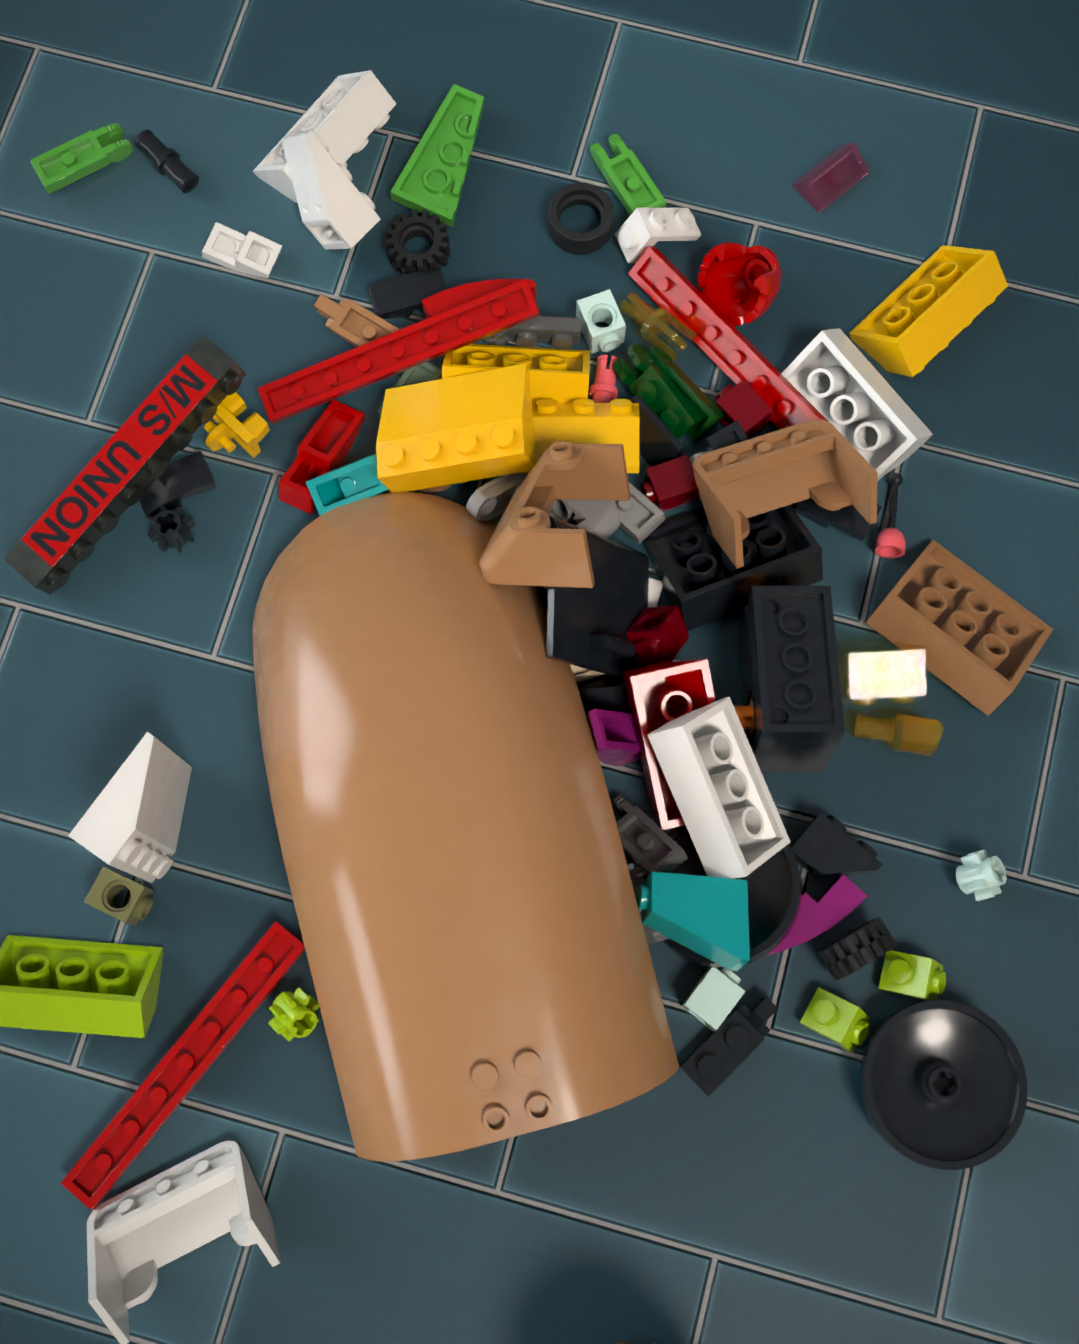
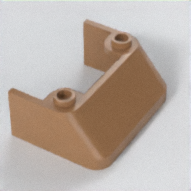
(780, 471)
(523, 543)

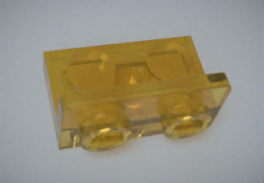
(885, 674)

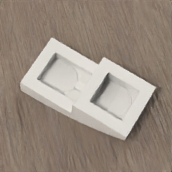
(240, 252)

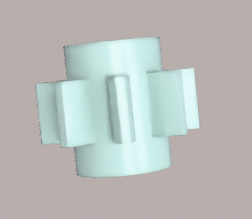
(981, 875)

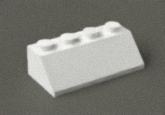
(342, 117)
(857, 400)
(719, 790)

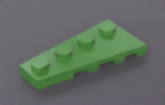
(442, 158)

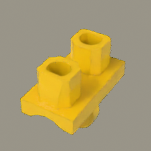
(245, 434)

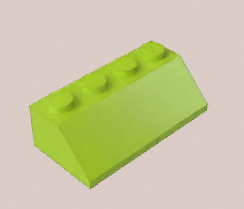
(78, 986)

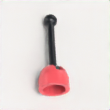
(891, 541)

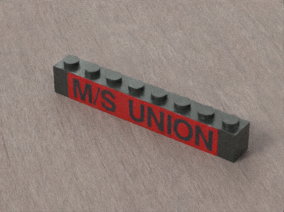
(125, 466)

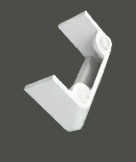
(166, 1220)

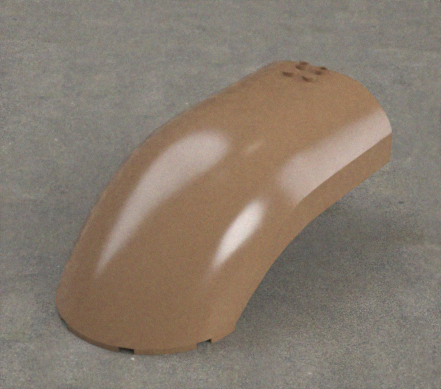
(447, 838)

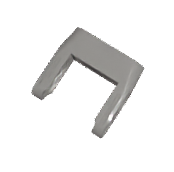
(593, 515)

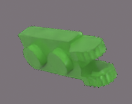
(81, 156)
(627, 176)

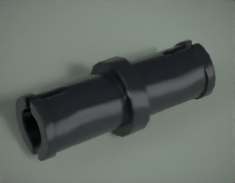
(166, 161)

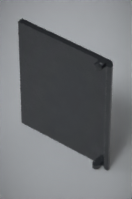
(591, 623)

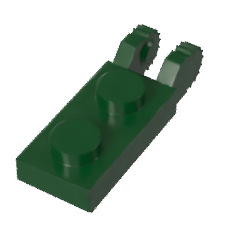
(657, 391)
(704, 407)

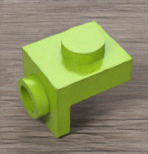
(912, 976)
(836, 1020)

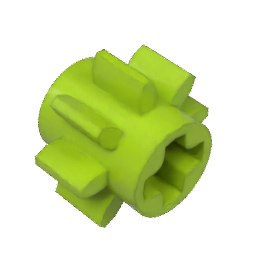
(294, 1014)

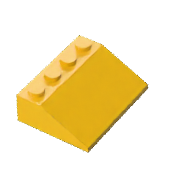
(456, 430)

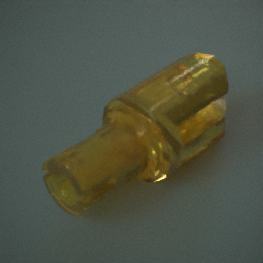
(655, 322)
(901, 732)

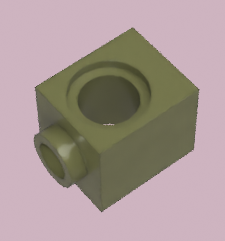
(104, 893)

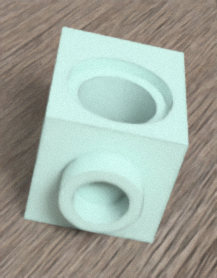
(601, 308)
(714, 997)

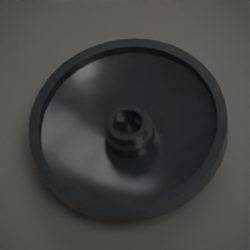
(772, 899)
(943, 1084)

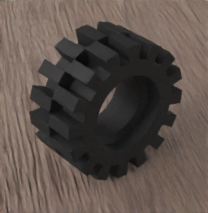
(417, 227)
(857, 949)

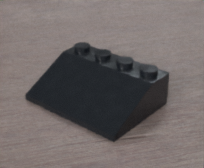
(705, 580)

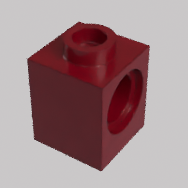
(743, 405)
(670, 484)
(658, 634)

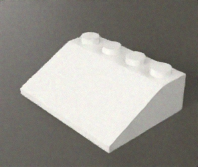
(138, 812)

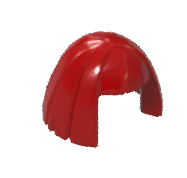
(740, 280)

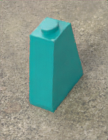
(699, 914)

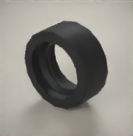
(586, 195)

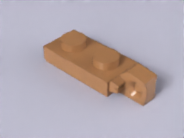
(352, 321)

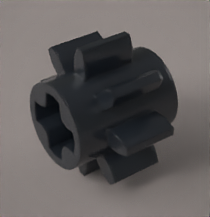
(167, 521)

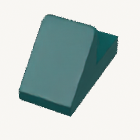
(346, 484)

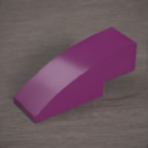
(614, 737)
(822, 914)

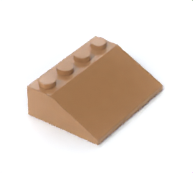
(968, 626)

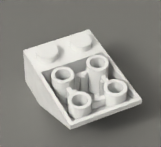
(325, 195)

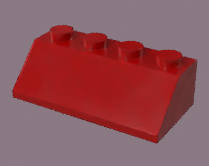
(655, 698)

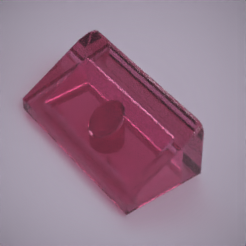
(832, 177)

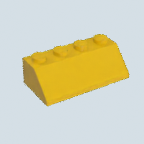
(930, 308)
(552, 371)
(588, 424)

